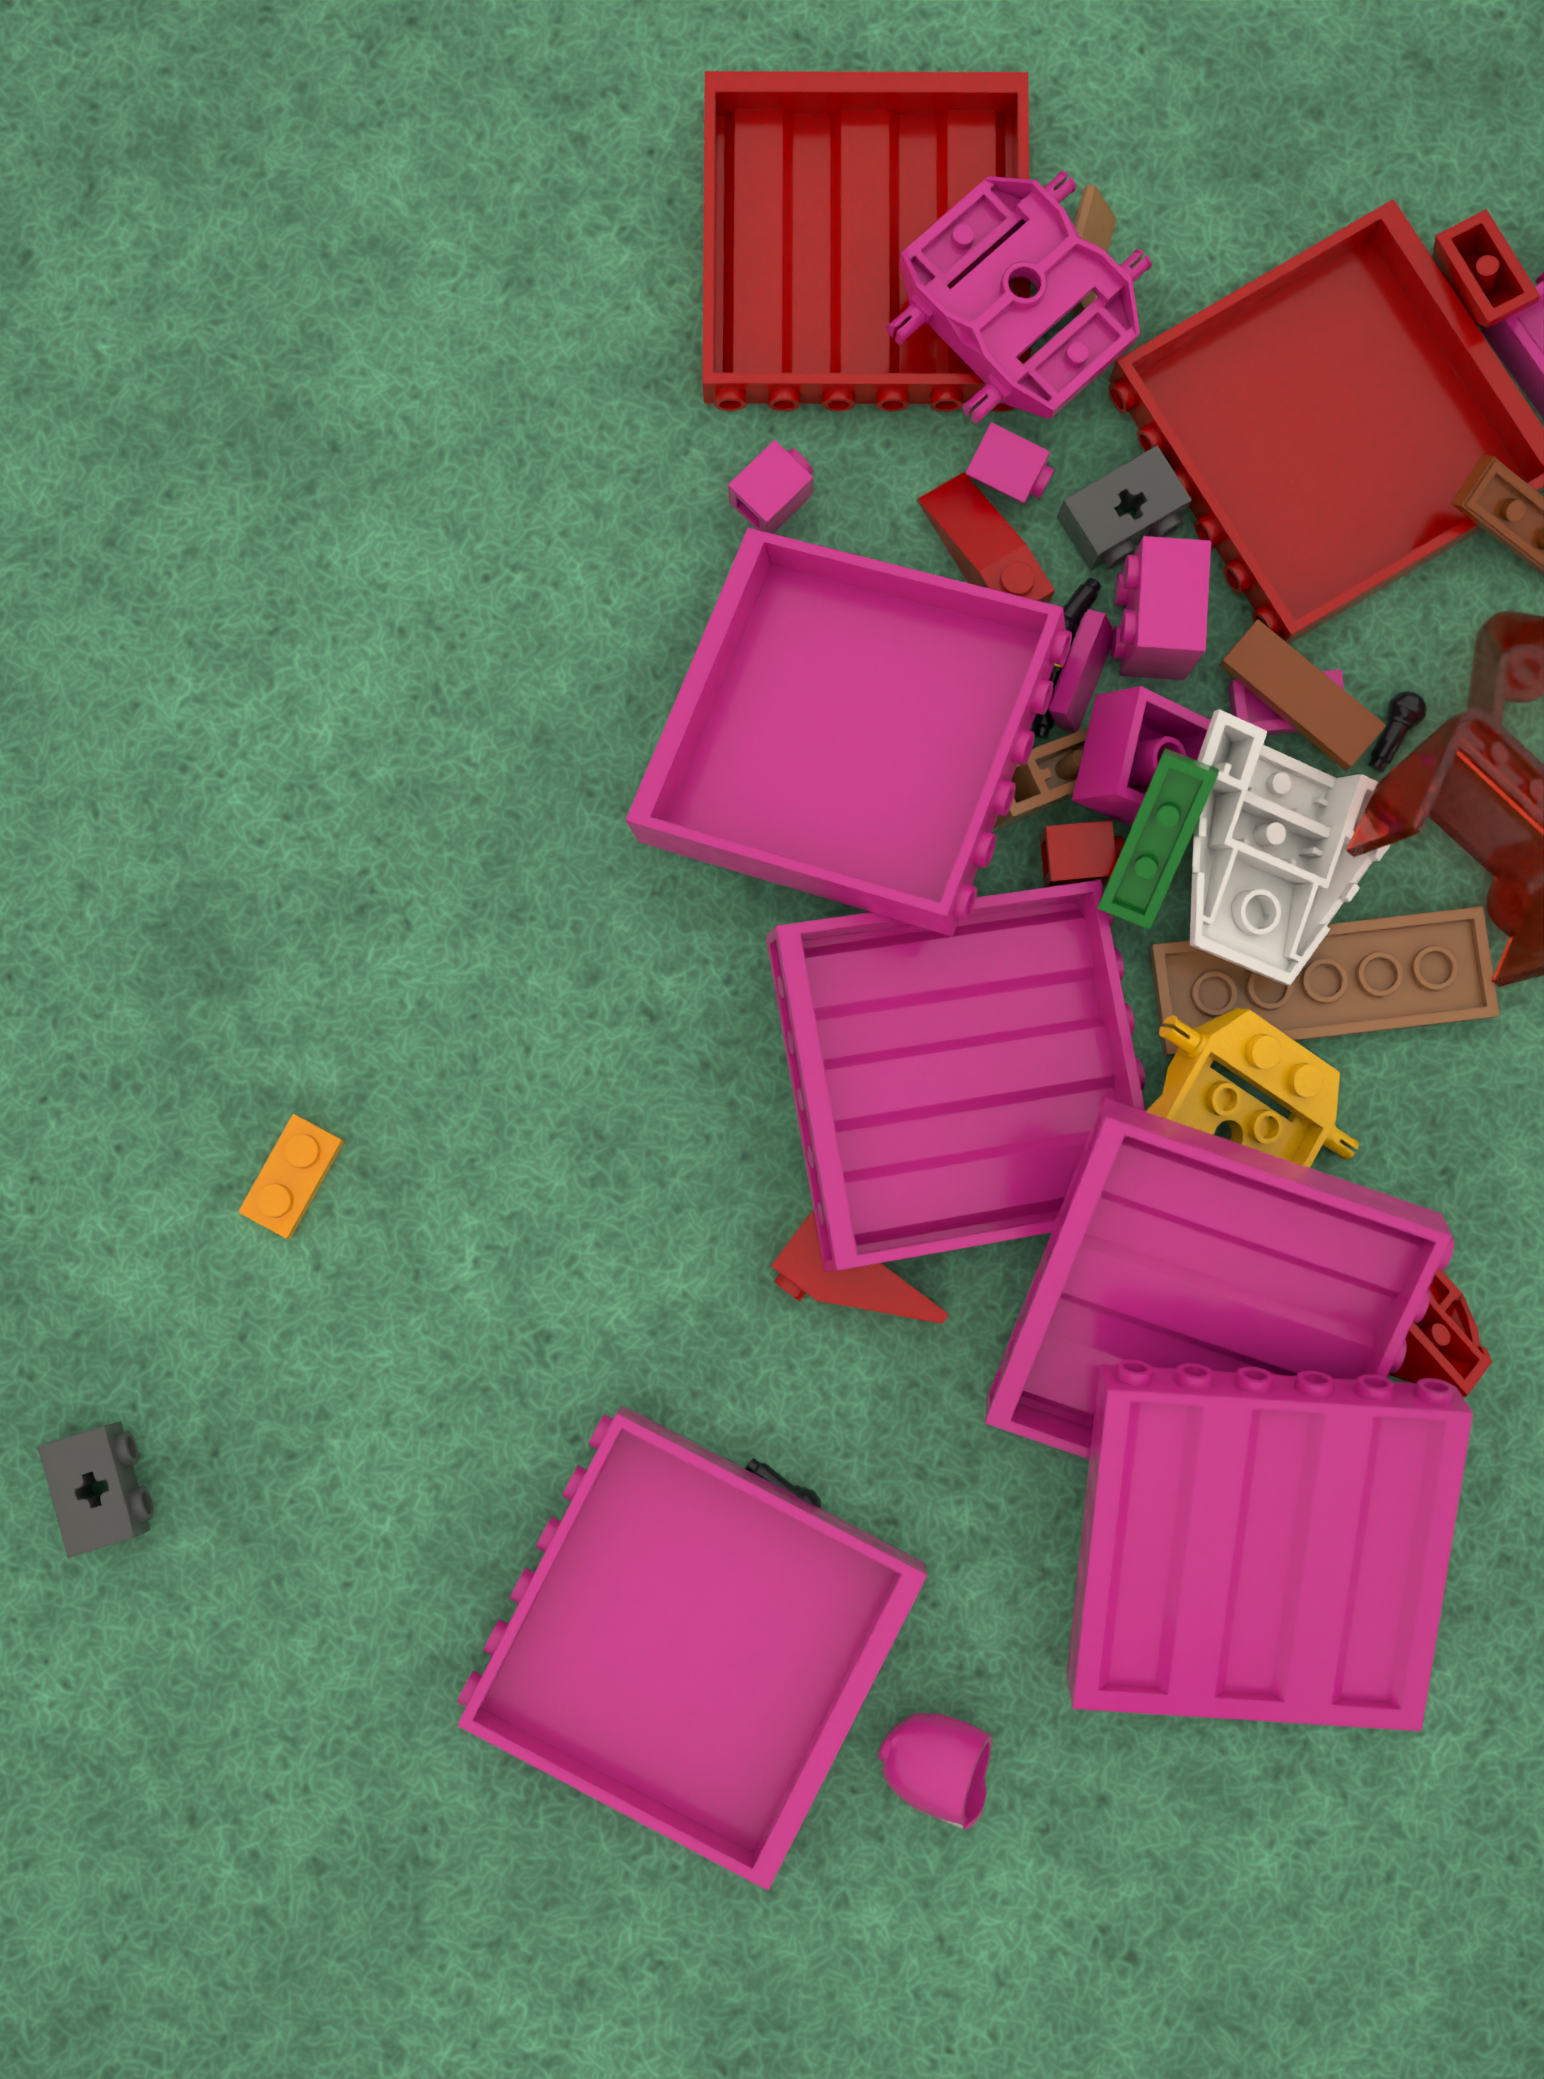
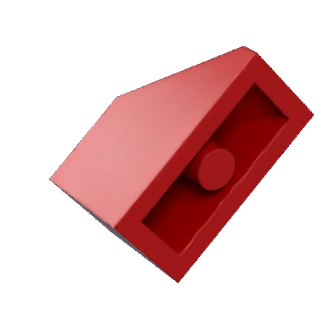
(1483, 270)

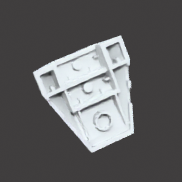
(1271, 852)

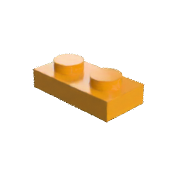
(291, 1176)

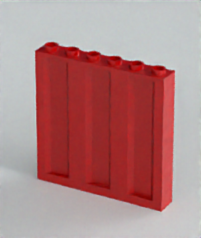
(806, 223)

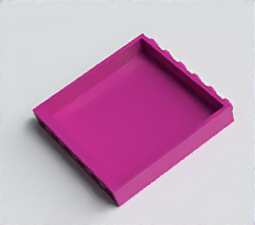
(851, 729)
(691, 1645)

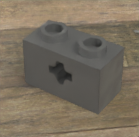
(1140, 485)
(88, 1518)

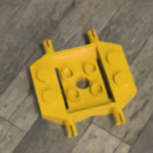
(1270, 1063)

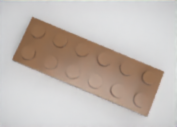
(1355, 982)

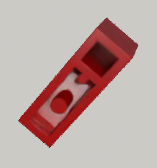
(983, 541)
(861, 1287)

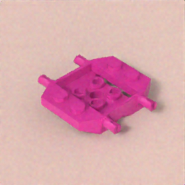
(962, 290)

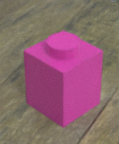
(1011, 465)
(772, 487)

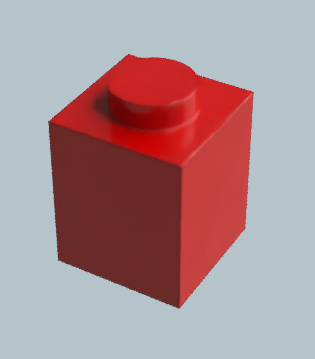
(1079, 852)

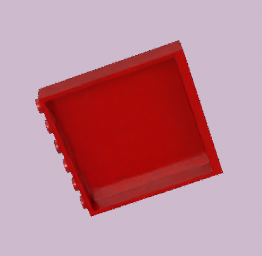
(1329, 420)

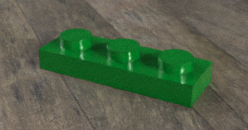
(1158, 838)

